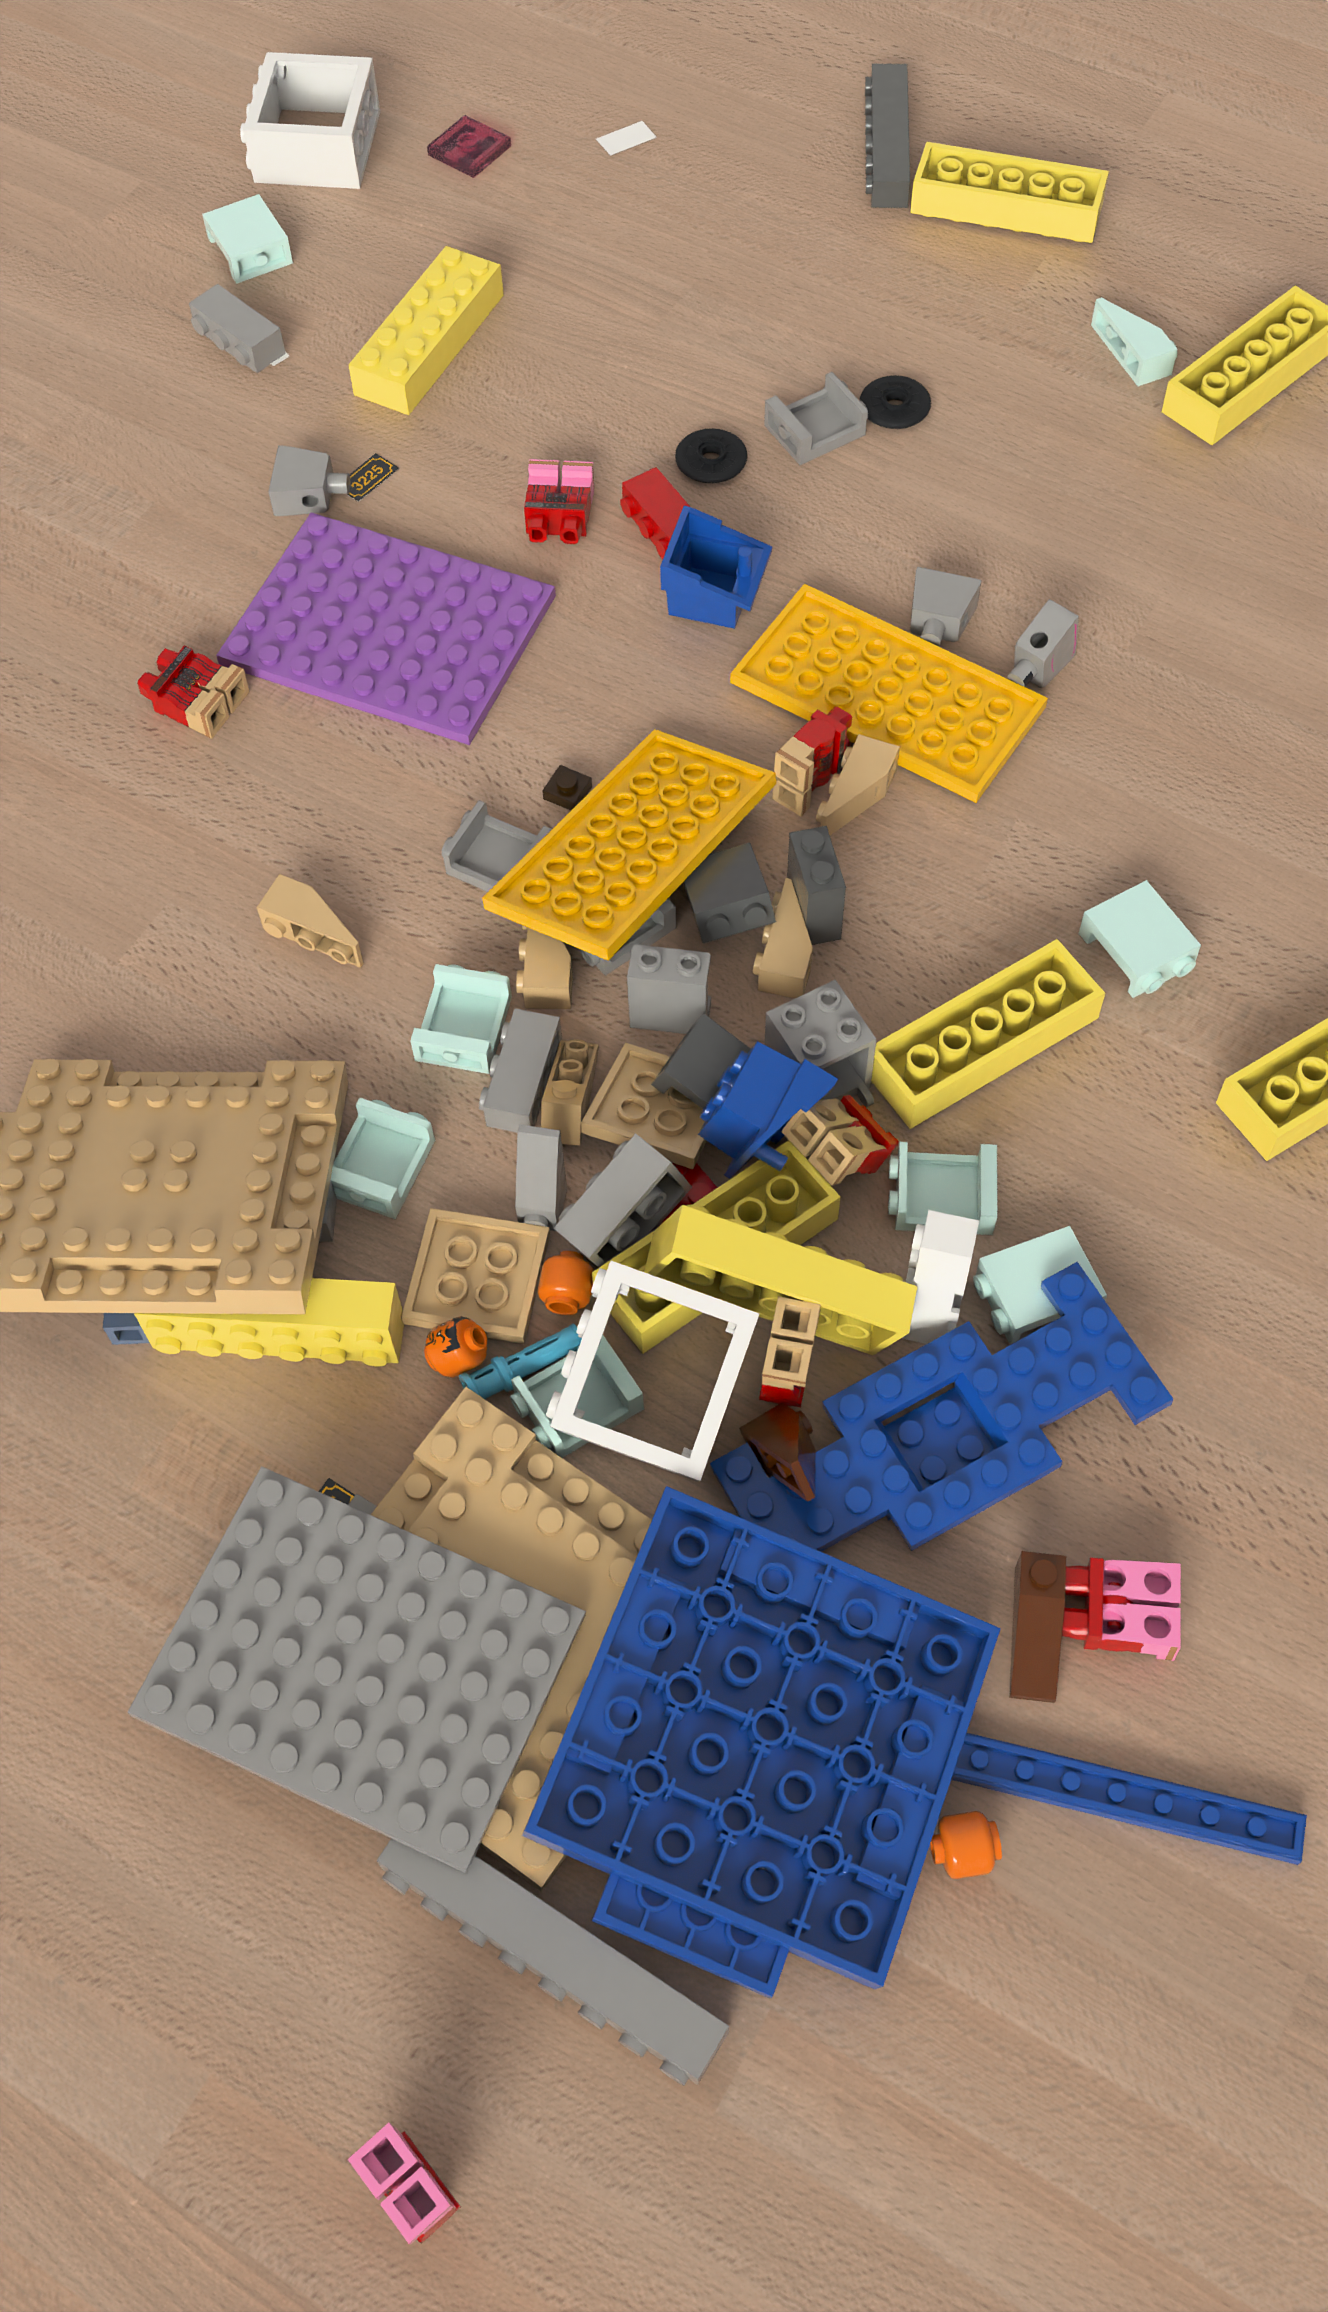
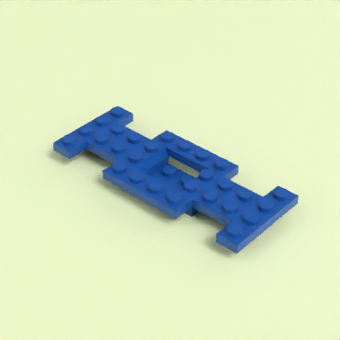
(963, 1445)

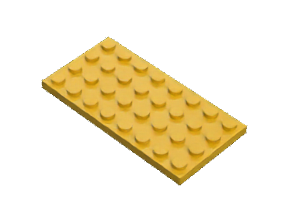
(942, 710)
(629, 843)

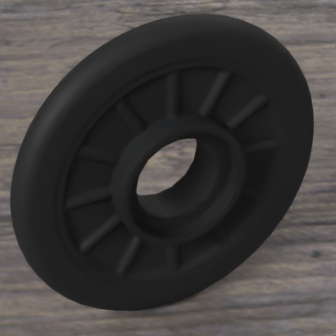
(912, 393)
(725, 467)

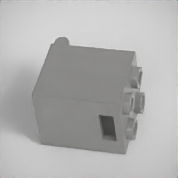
(829, 1034)

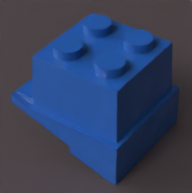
(711, 570)
(756, 1103)

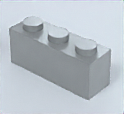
(236, 328)
(521, 1070)

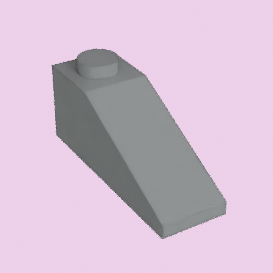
(539, 1176)

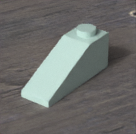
(1135, 343)

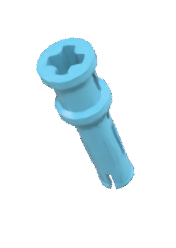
(499, 1373)

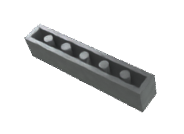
(887, 136)

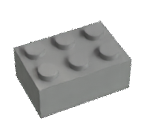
(623, 1202)

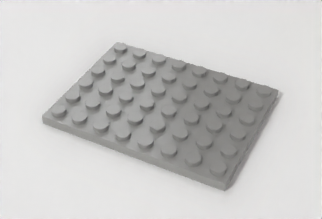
(360, 1667)

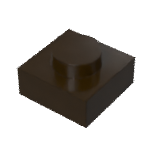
(567, 787)

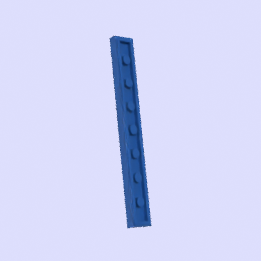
(1132, 1798)

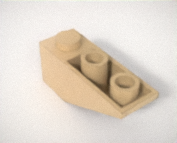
(862, 782)
(301, 915)
(788, 949)
(546, 972)
(569, 1089)

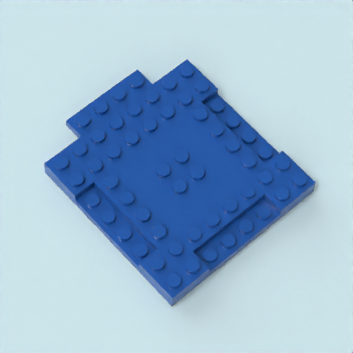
(761, 1750)

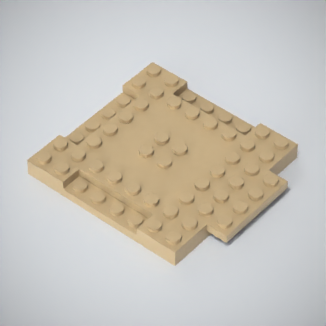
(166, 1188)
(527, 1513)

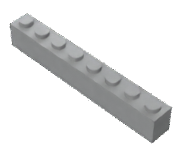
(565, 1957)

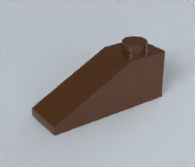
(784, 1447)
(1037, 1626)

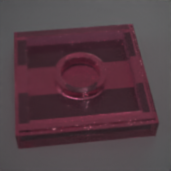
(469, 146)

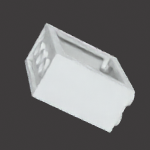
(309, 152)
(564, 1405)

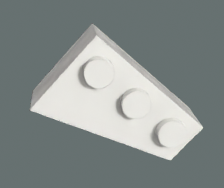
(940, 1271)

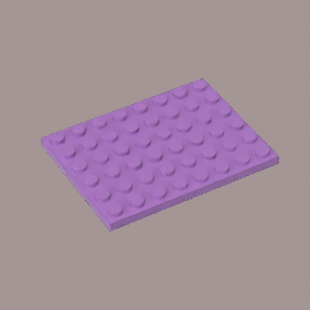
(388, 627)

